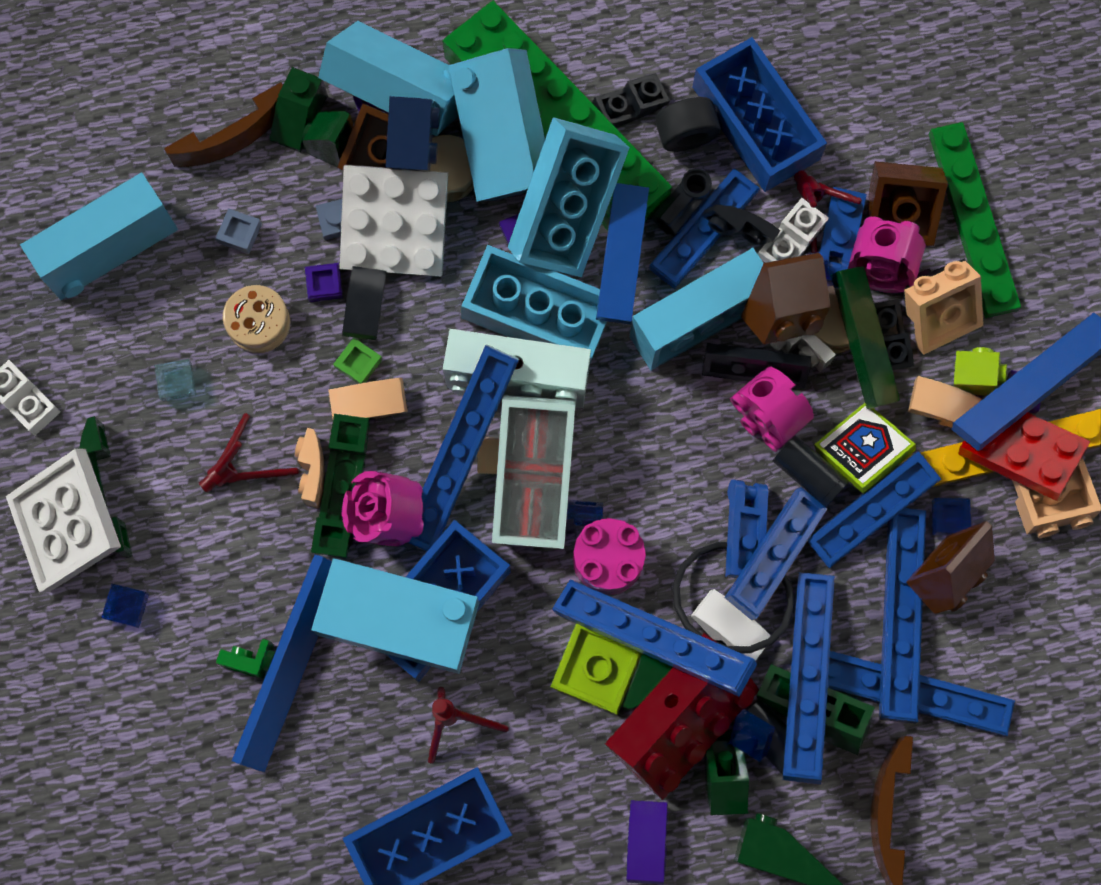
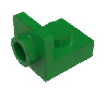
(242, 661)

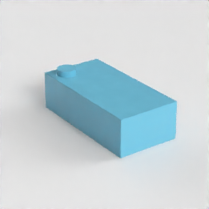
(382, 67)
(498, 121)
(567, 197)
(99, 237)
(532, 303)
(695, 310)
(395, 615)

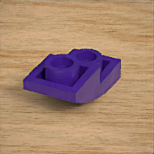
(647, 842)

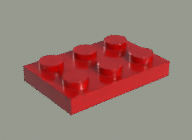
(1032, 455)

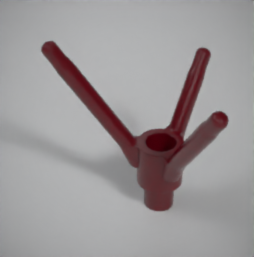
(814, 192)
(225, 471)
(447, 714)

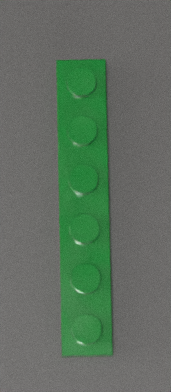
(974, 219)

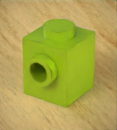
(979, 371)

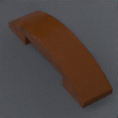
(191, 152)
(899, 763)

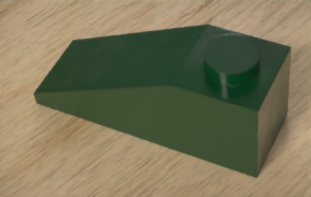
(846, 717)
(779, 853)

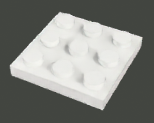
(393, 220)
(63, 521)

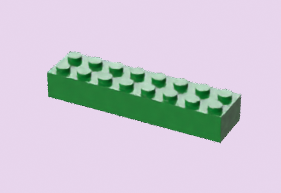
(555, 94)

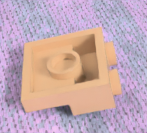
(945, 305)
(1075, 506)

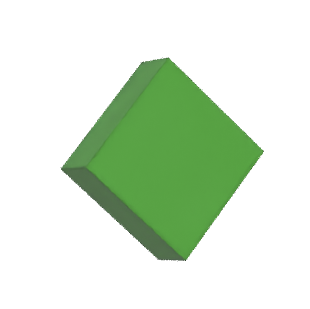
(357, 361)

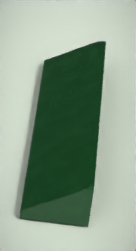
(865, 337)

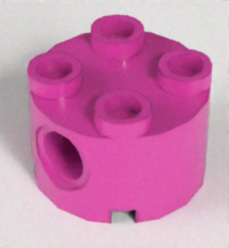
(888, 253)
(772, 408)
(383, 509)
(609, 556)

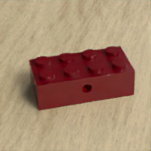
(675, 728)

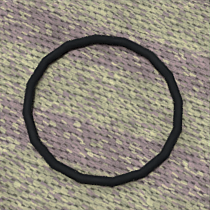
(741, 649)

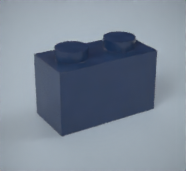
(410, 133)

